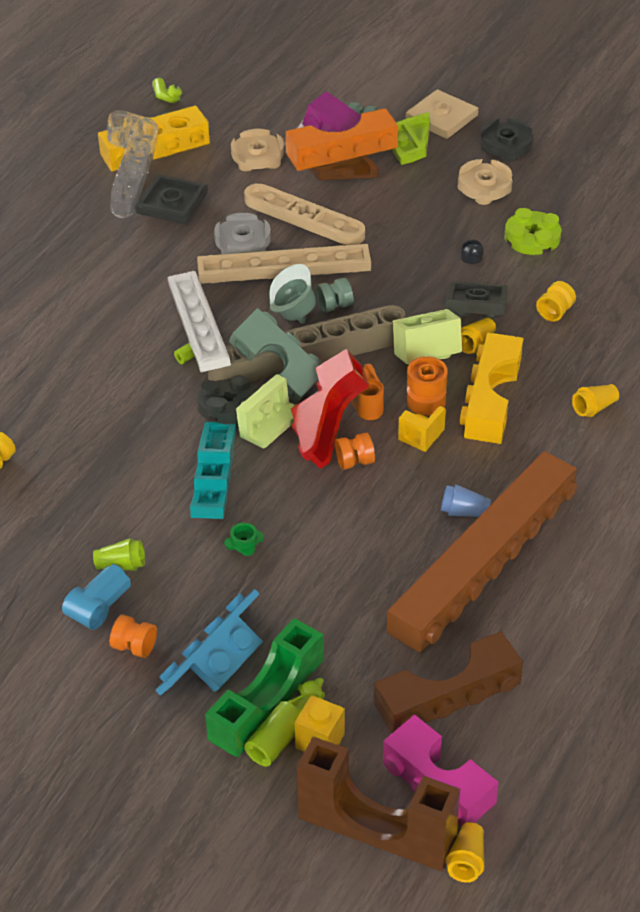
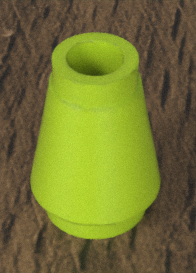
(126, 554)

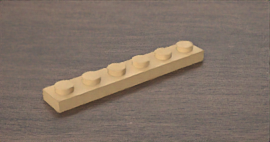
(270, 263)

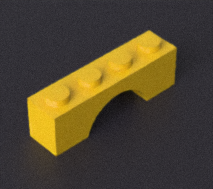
(487, 411)

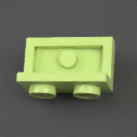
(265, 413)

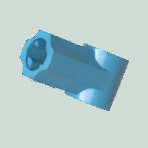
(92, 603)

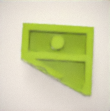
(412, 138)

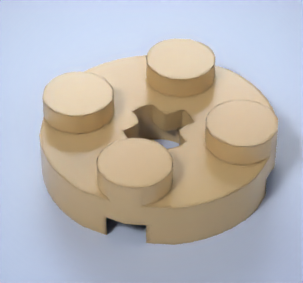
(248, 157)
(485, 180)

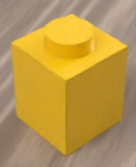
(319, 720)

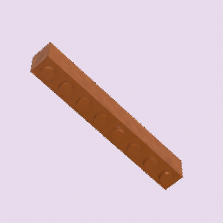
(481, 552)

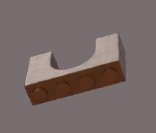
(333, 802)

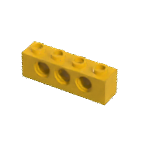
(176, 133)

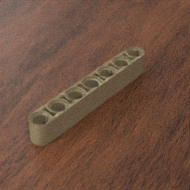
(326, 339)

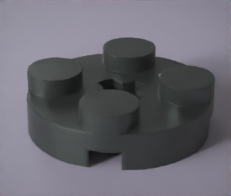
(507, 138)
(223, 397)

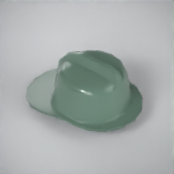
(292, 293)

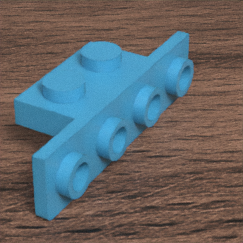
(221, 652)

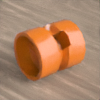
(426, 385)

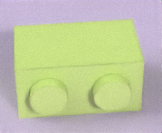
(427, 335)

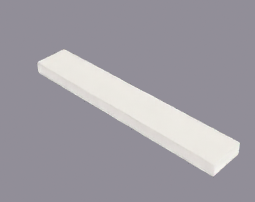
(198, 322)

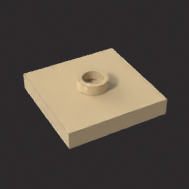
(446, 113)

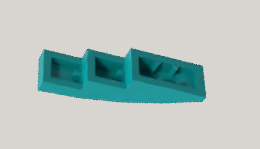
(213, 470)

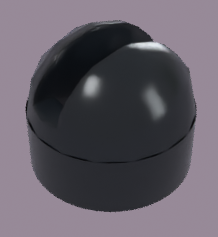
(472, 252)

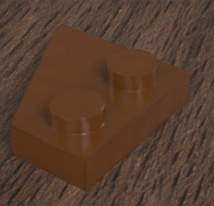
(347, 169)

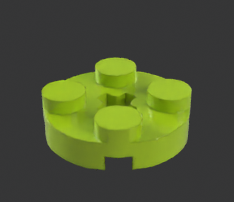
(544, 225)

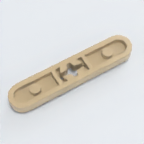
(304, 214)

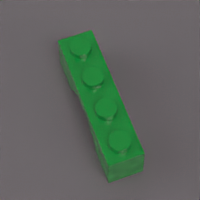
(289, 663)

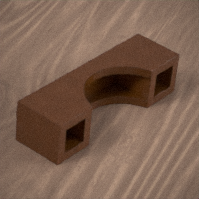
(491, 669)

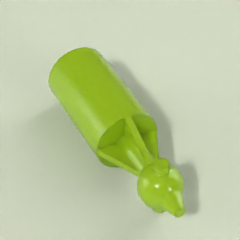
(279, 726)

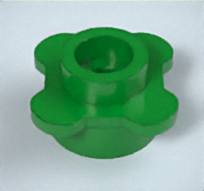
(244, 538)

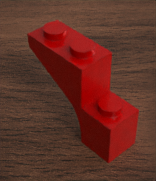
(320, 415)

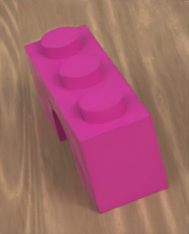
(415, 749)

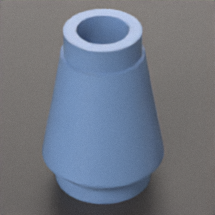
(463, 502)

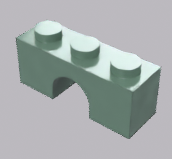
(261, 334)

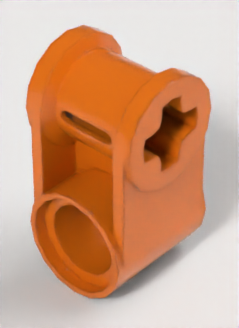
(370, 402)

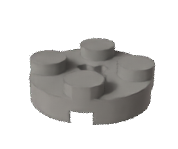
(229, 238)

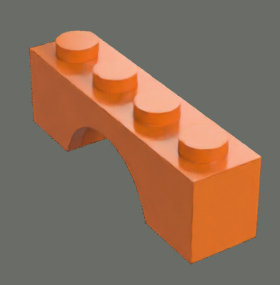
(312, 147)

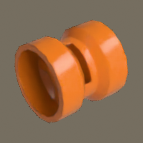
(354, 451)
(133, 636)

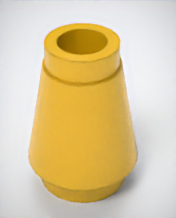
(476, 334)
(593, 399)
(466, 855)

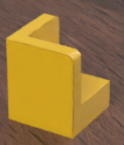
(420, 430)

